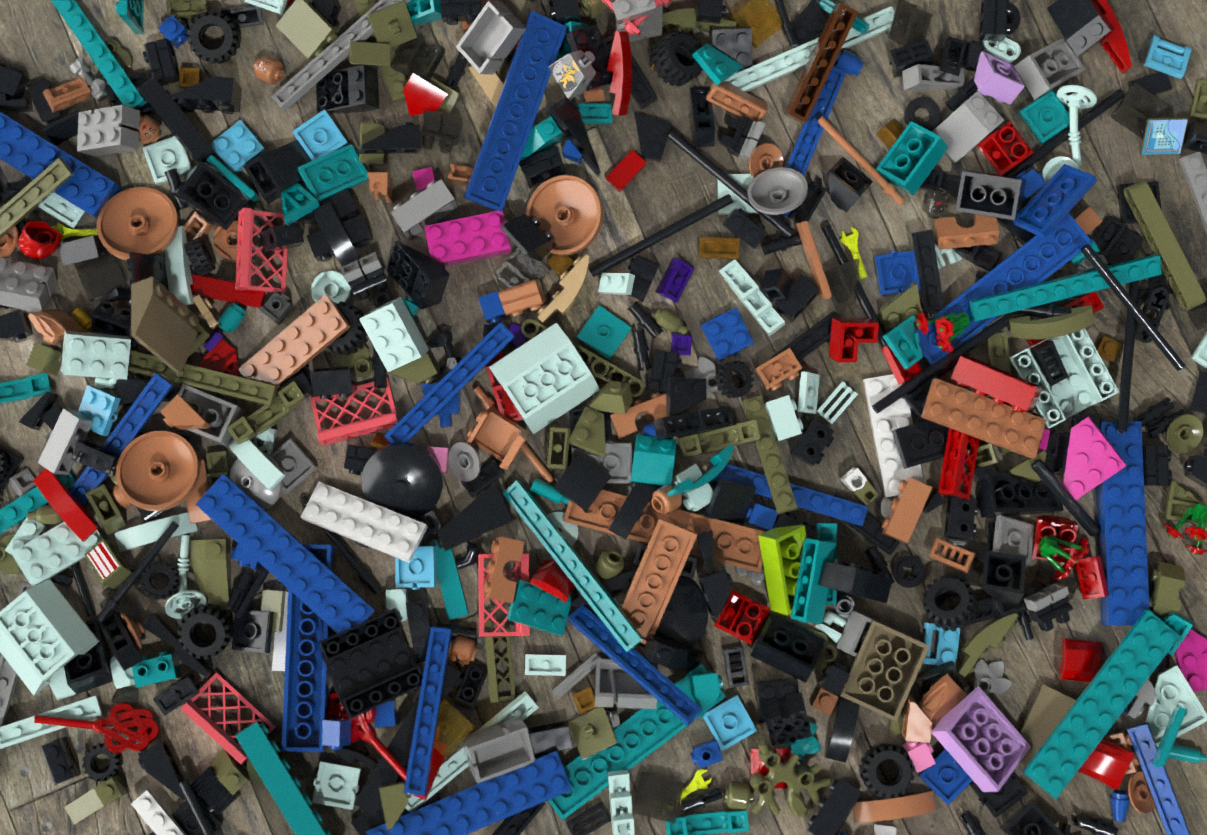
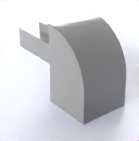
(1144, 695)

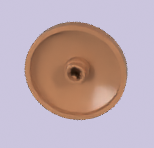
(568, 211)
(137, 222)
(157, 470)

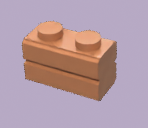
(521, 297)

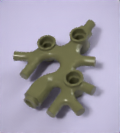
(795, 777)

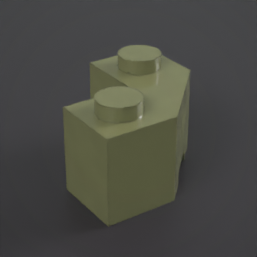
(1167, 583)

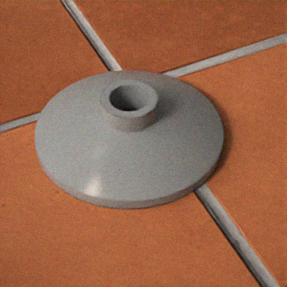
(464, 461)

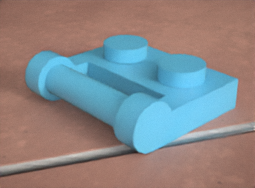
(1166, 61)
(946, 644)

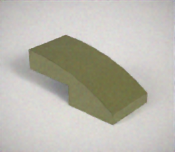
(217, 465)

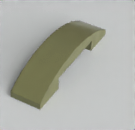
(1052, 326)
(267, 416)
(719, 438)

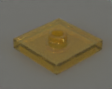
(761, 18)
(451, 729)

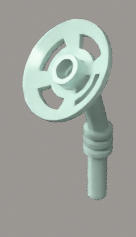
(1075, 103)
(183, 597)

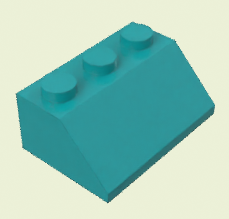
(912, 158)

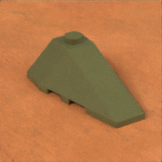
(213, 570)

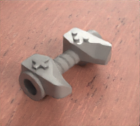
(96, 86)

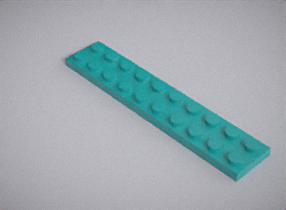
(1101, 704)
(636, 740)

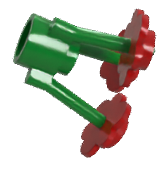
(944, 328)
(1199, 515)
(1050, 546)

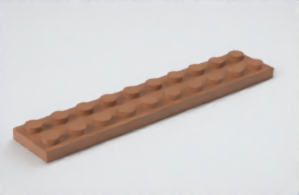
(731, 542)

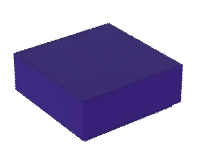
(519, 337)
(213, 340)
(681, 344)

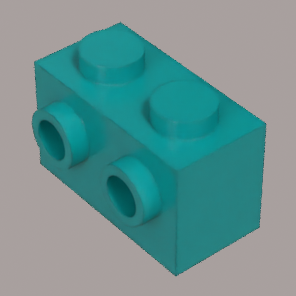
(156, 670)

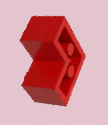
(847, 334)

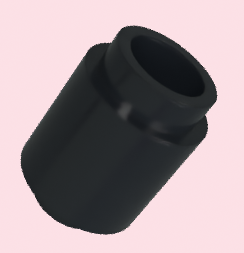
(972, 55)

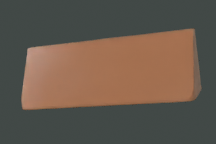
(737, 101)
(195, 514)

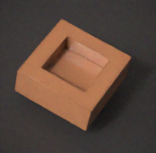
(824, 701)

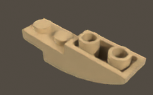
(572, 284)

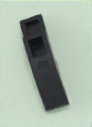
(470, 690)

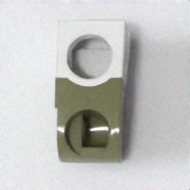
(859, 486)

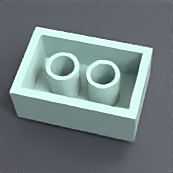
(394, 334)
(95, 355)

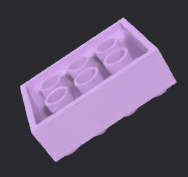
(981, 740)

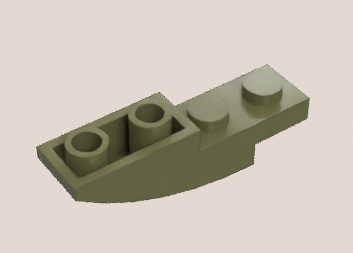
(686, 21)
(989, 635)

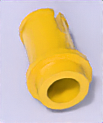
(83, 319)

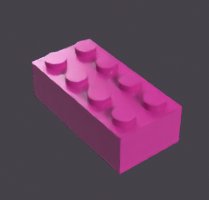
(468, 239)

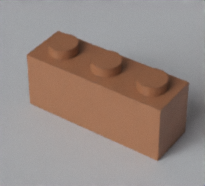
(906, 509)

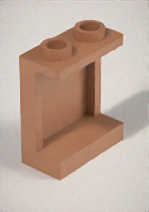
(498, 436)

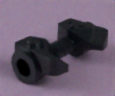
(444, 339)

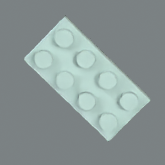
(52, 553)

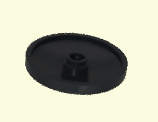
(403, 479)
(684, 616)

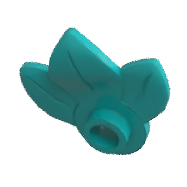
(808, 745)

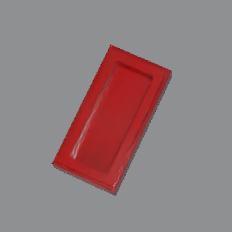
(625, 171)

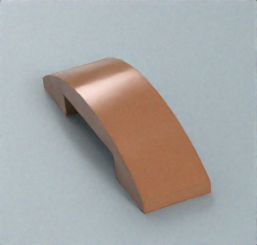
(894, 808)

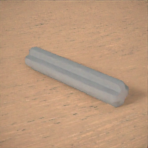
(576, 676)

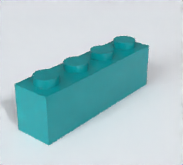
(809, 596)

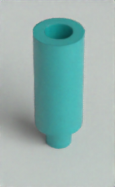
(547, 491)
(1186, 754)

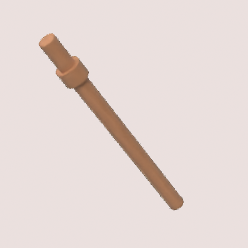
(888, 188)
(489, 402)

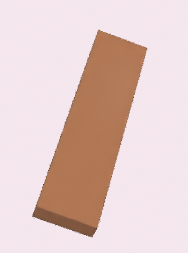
(813, 259)

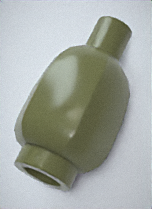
(669, 320)
(45, 515)

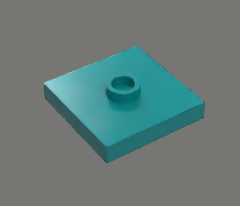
(1045, 117)
(604, 333)

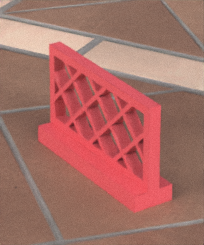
(245, 254)
(359, 428)
(521, 572)
(211, 727)

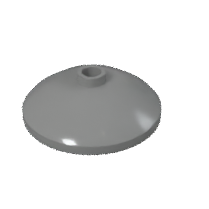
(777, 191)
(256, 489)

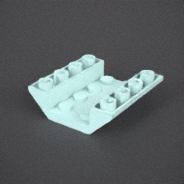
(545, 378)
(1087, 380)
(42, 634)

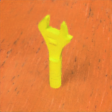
(67, 232)
(852, 243)
(696, 783)

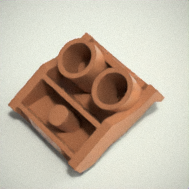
(53, 324)
(941, 698)

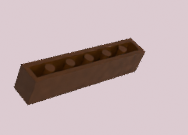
(820, 62)

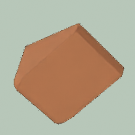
(594, 96)

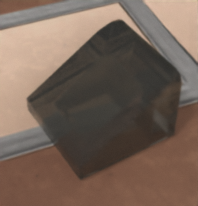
(227, 271)
(126, 695)

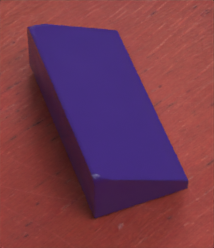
(675, 279)

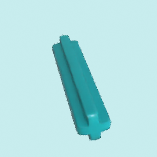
(858, 24)

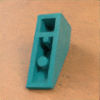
(424, 11)
(541, 138)

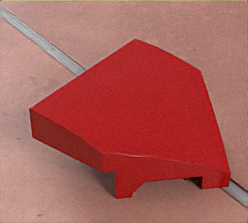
(422, 95)
(221, 359)
(899, 372)

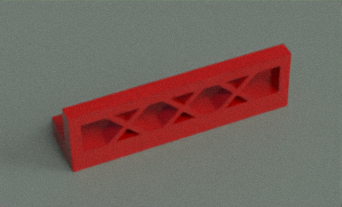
(953, 464)

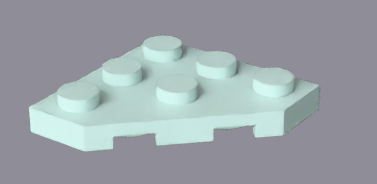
(1170, 692)

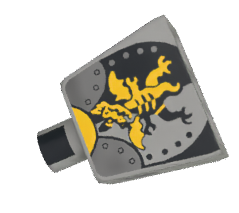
(574, 72)

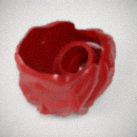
(39, 240)

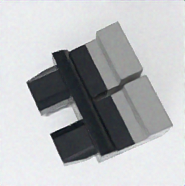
(745, 138)
(361, 282)
(1049, 604)

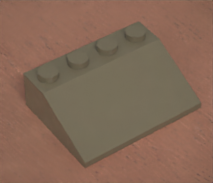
(162, 323)
(884, 670)
(1043, 718)

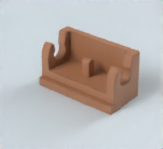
(67, 94)
(460, 174)
(381, 183)

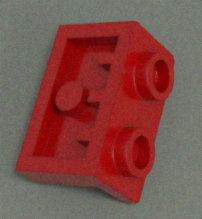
(1091, 577)

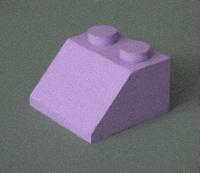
(997, 78)

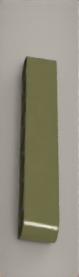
(1164, 244)
(592, 361)

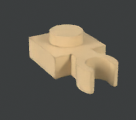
(205, 307)

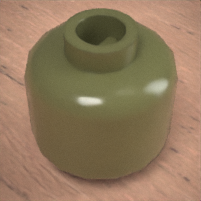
(609, 564)
(738, 795)

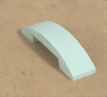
(257, 463)
(152, 531)

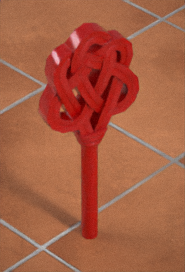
(101, 727)
(362, 728)

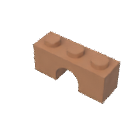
(951, 235)
(625, 424)
(497, 586)

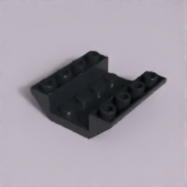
(371, 664)

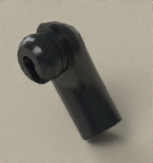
(470, 558)

